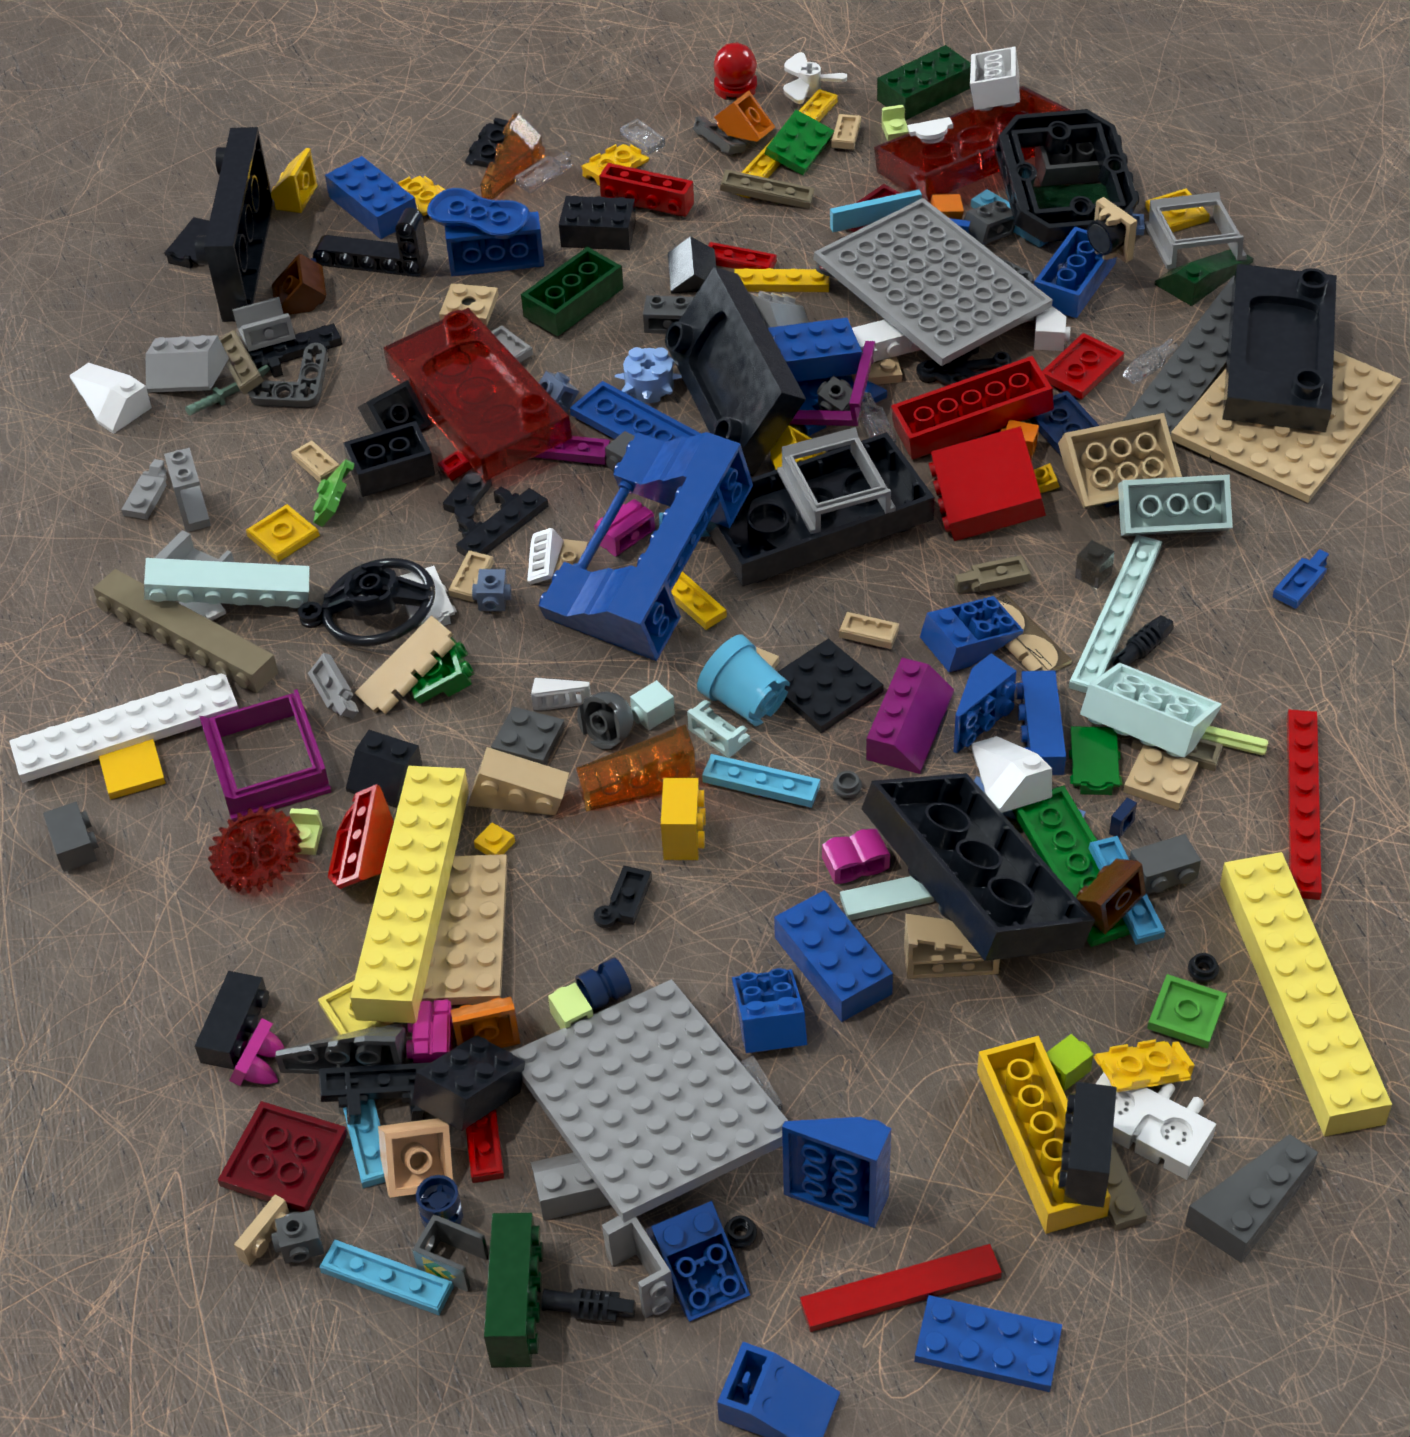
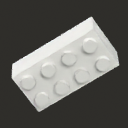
(995, 79)

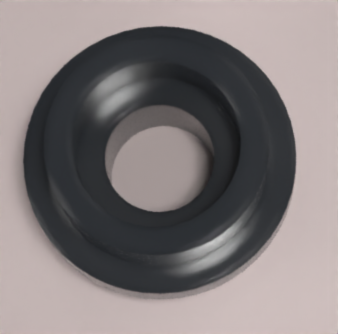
(1204, 961)
(744, 1224)

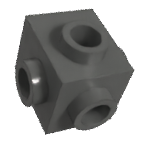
(834, 395)
(298, 1236)

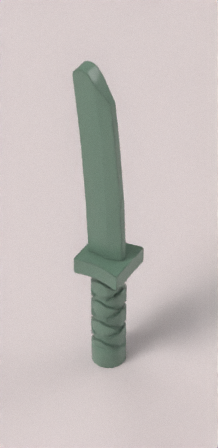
(219, 395)

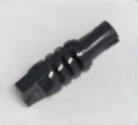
(1144, 641)
(589, 1304)

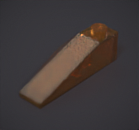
(517, 153)

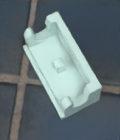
(716, 730)

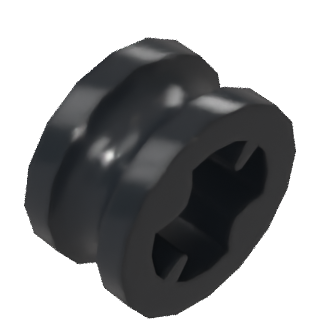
(310, 614)

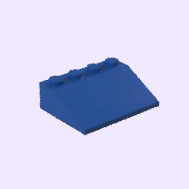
(838, 1165)

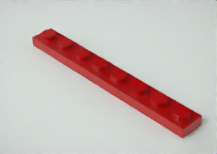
(1304, 802)

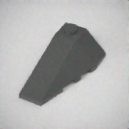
(358, 1048)

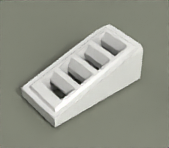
(543, 554)
(554, 694)

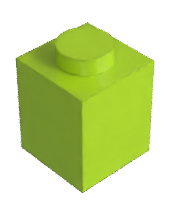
(1070, 1060)

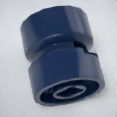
(606, 982)
(439, 1197)

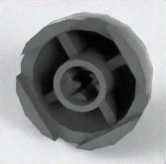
(605, 719)

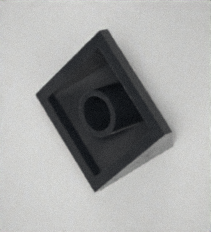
(690, 265)

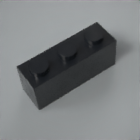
(231, 1020)

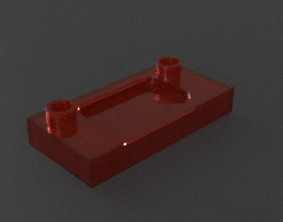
(962, 155)
(478, 393)

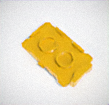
(622, 155)
(423, 191)
(1145, 1065)

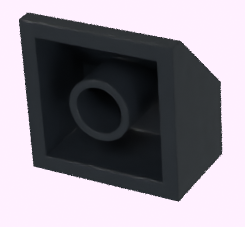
(394, 409)
(382, 762)

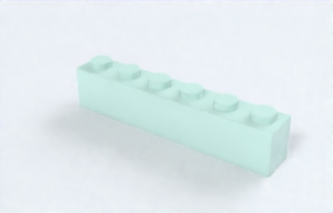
(226, 582)

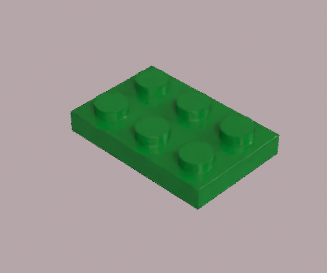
(799, 142)

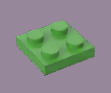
(1187, 1011)

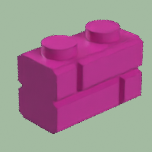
(628, 527)
(431, 1032)

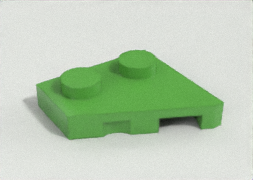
(330, 493)

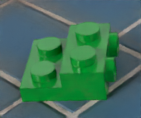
(447, 675)

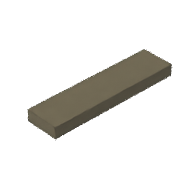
(767, 189)
(240, 363)

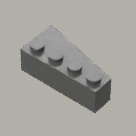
(1251, 1199)

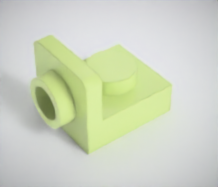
(894, 122)
(310, 829)

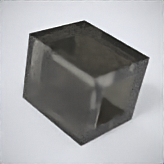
(1094, 564)

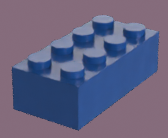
(369, 195)
(477, 253)
(1073, 274)
(818, 348)
(833, 955)

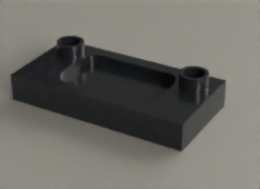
(237, 221)
(1281, 348)
(734, 367)
(772, 536)

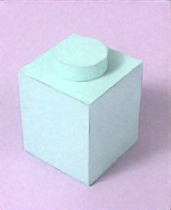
(652, 705)

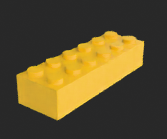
(1032, 1119)

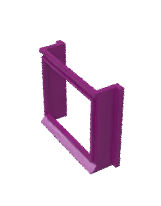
(843, 418)
(273, 792)

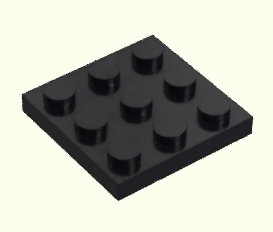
(828, 685)

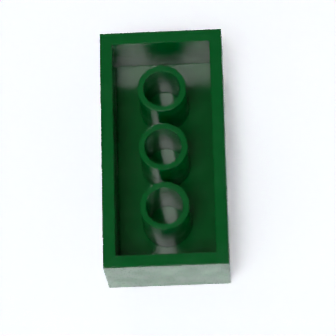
(925, 81)
(572, 291)
(513, 1290)

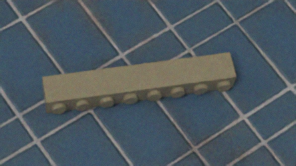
(187, 632)

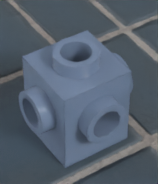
(559, 388)
(491, 590)

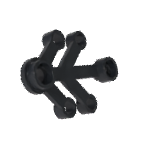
(930, 370)

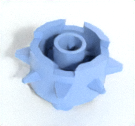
(648, 374)

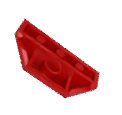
(362, 839)

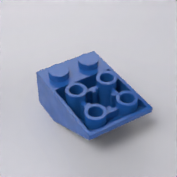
(968, 632)
(984, 700)
(769, 1010)
(699, 1260)
(775, 1396)

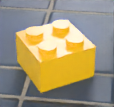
(682, 819)

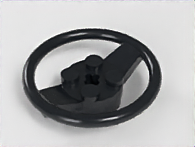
(375, 590)

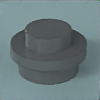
(847, 784)

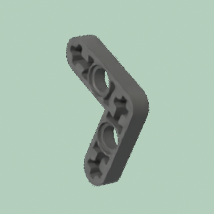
(299, 389)

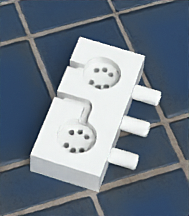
(1161, 1127)

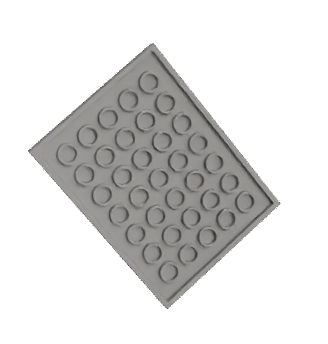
(932, 281)
(650, 1099)

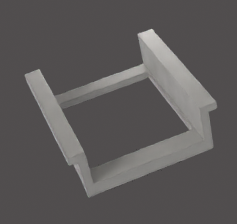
(1165, 240)
(801, 493)

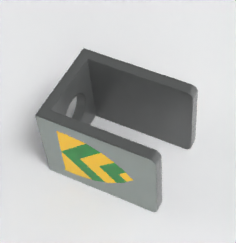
(452, 1234)

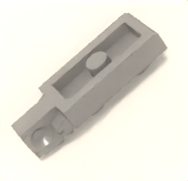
(146, 492)
(333, 686)

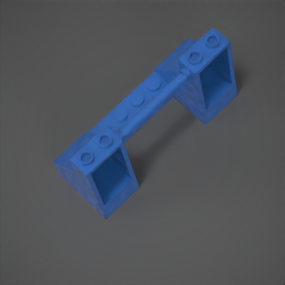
(634, 606)

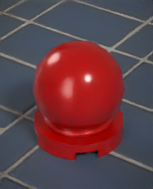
(734, 71)

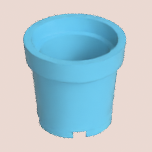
(743, 680)

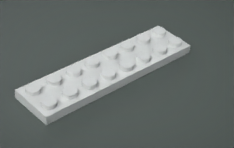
(121, 727)

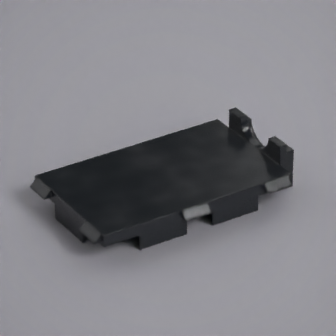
(483, 150)
(182, 250)

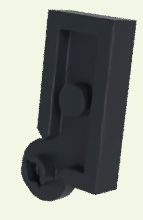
(467, 495)
(625, 899)

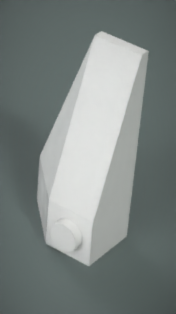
(111, 395)
(1011, 773)

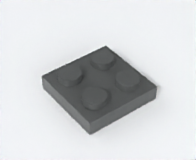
(529, 735)

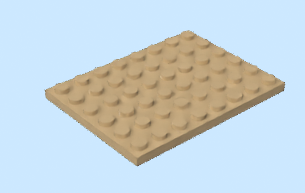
(1283, 456)

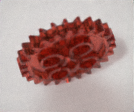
(274, 849)

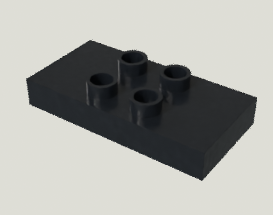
(977, 866)

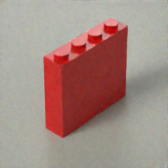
(986, 484)

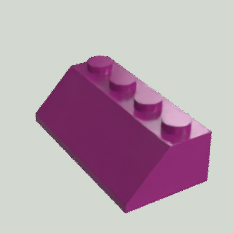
(909, 717)

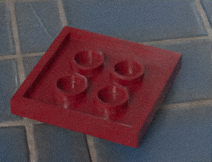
(283, 1156)

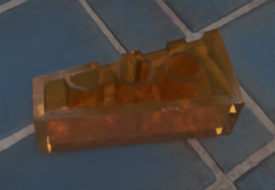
(637, 770)

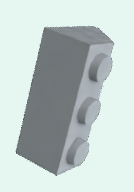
(779, 309)
(184, 363)
(565, 1187)

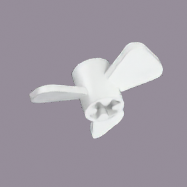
(809, 78)

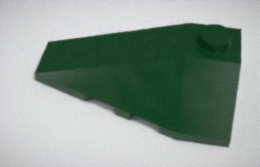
(1200, 277)

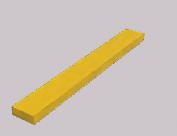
(815, 108)

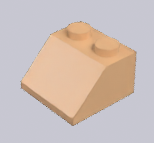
(414, 1153)

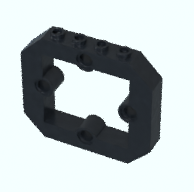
(1054, 132)

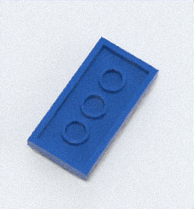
(988, 1343)

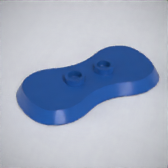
(464, 208)

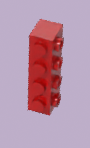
(648, 189)

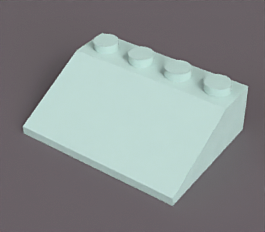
(1149, 709)

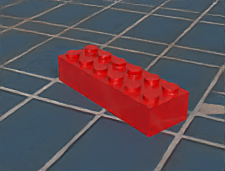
(972, 407)

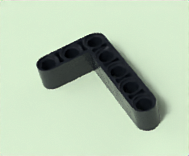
(400, 258)

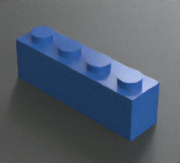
(1042, 717)

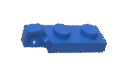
(1301, 579)

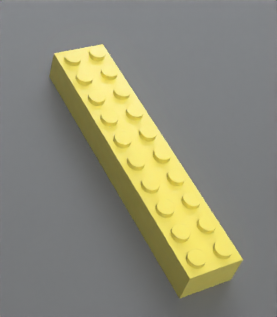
(410, 896)
(1305, 995)

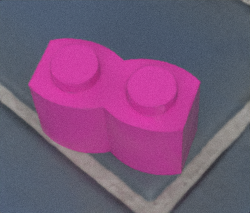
(855, 856)

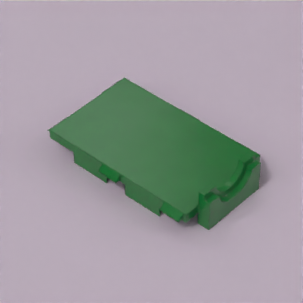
(1094, 760)

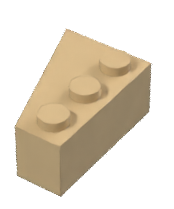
(517, 784)
(940, 950)

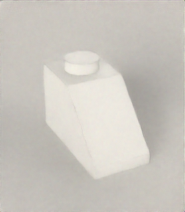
(1051, 330)

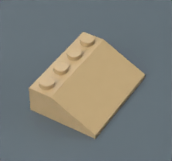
(1117, 452)

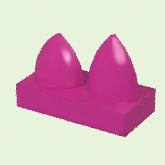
(252, 1067)

